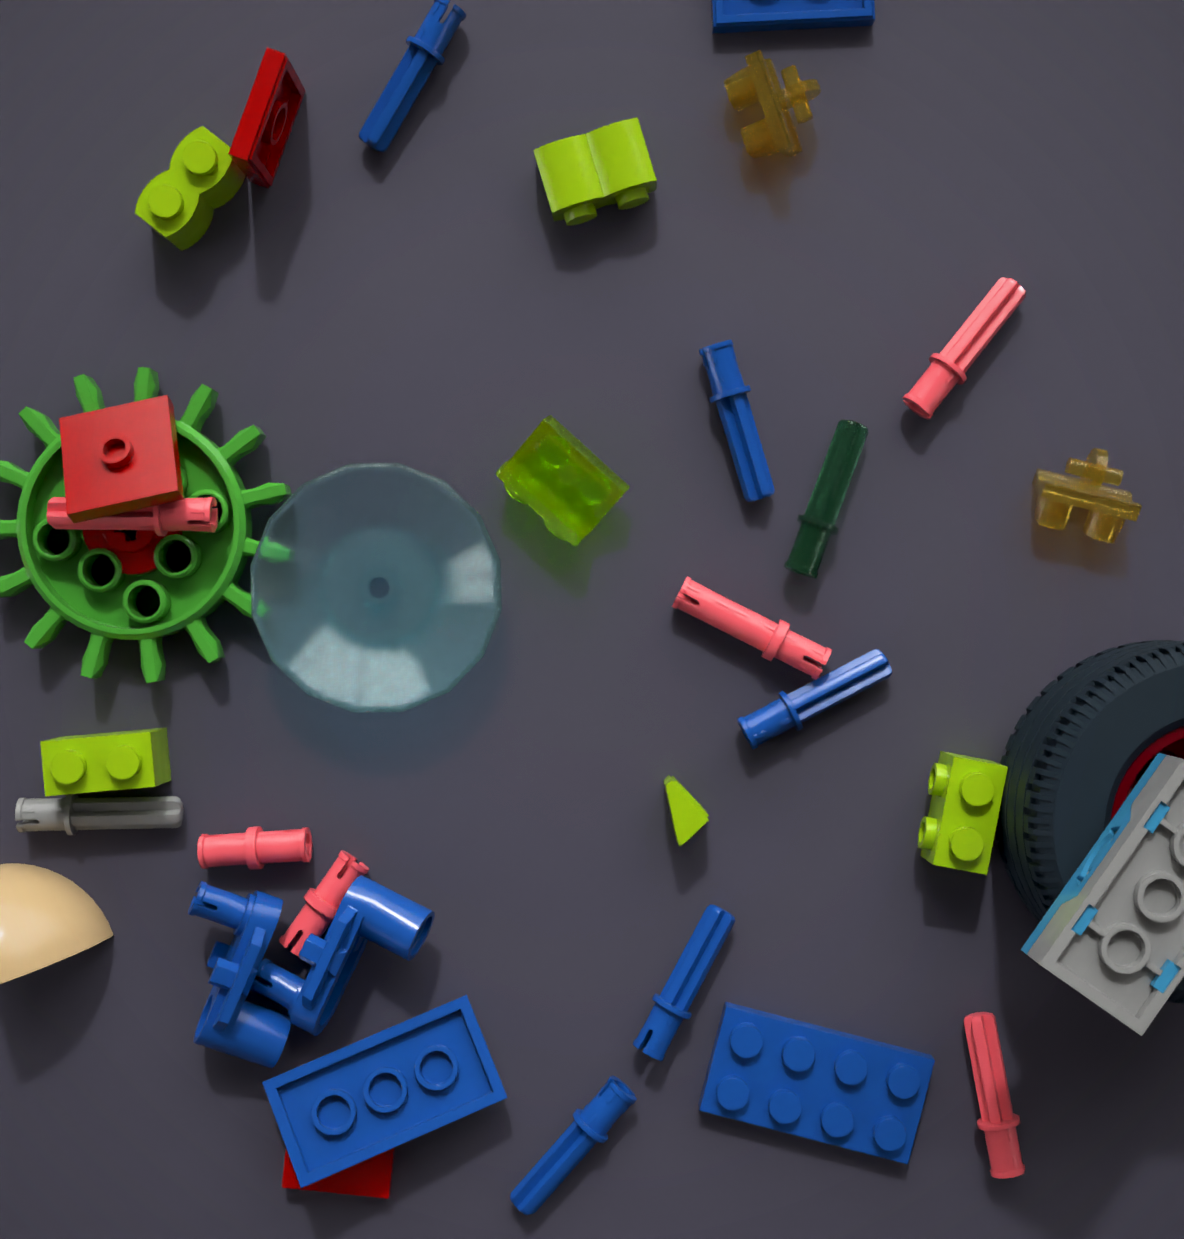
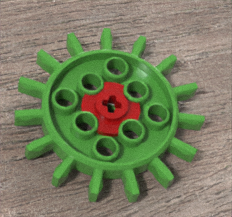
(138, 559)

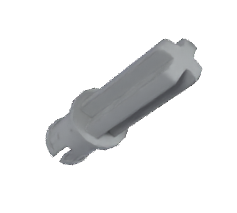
(77, 813)

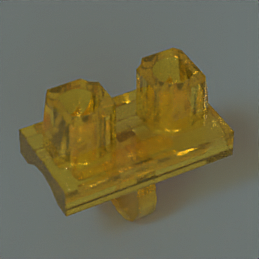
(761, 84)
(1106, 504)

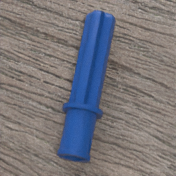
(411, 75)
(737, 420)
(814, 698)
(684, 982)
(573, 1145)

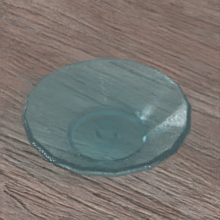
(317, 599)

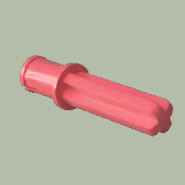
(964, 348)
(181, 515)
(993, 1096)

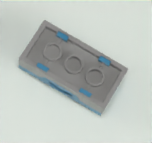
(1122, 911)

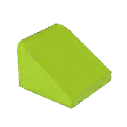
(685, 810)

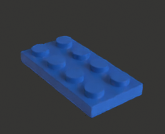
(816, 1082)
(384, 1090)

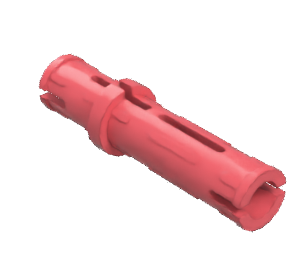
(770, 637)

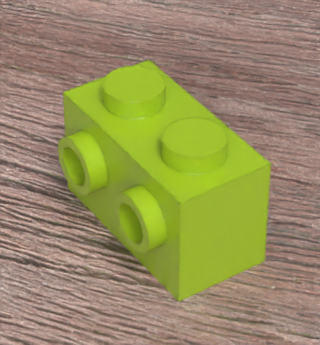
(962, 812)

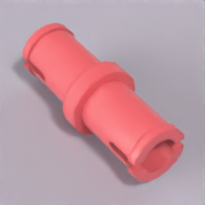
(254, 848)
(323, 901)

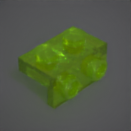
(562, 481)

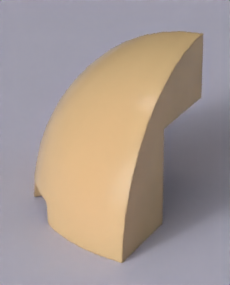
(44, 920)

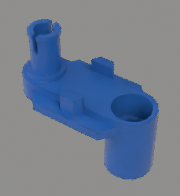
(364, 914)
(227, 1019)

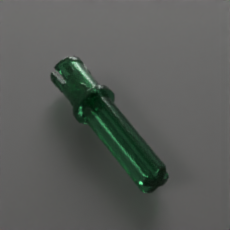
(827, 499)

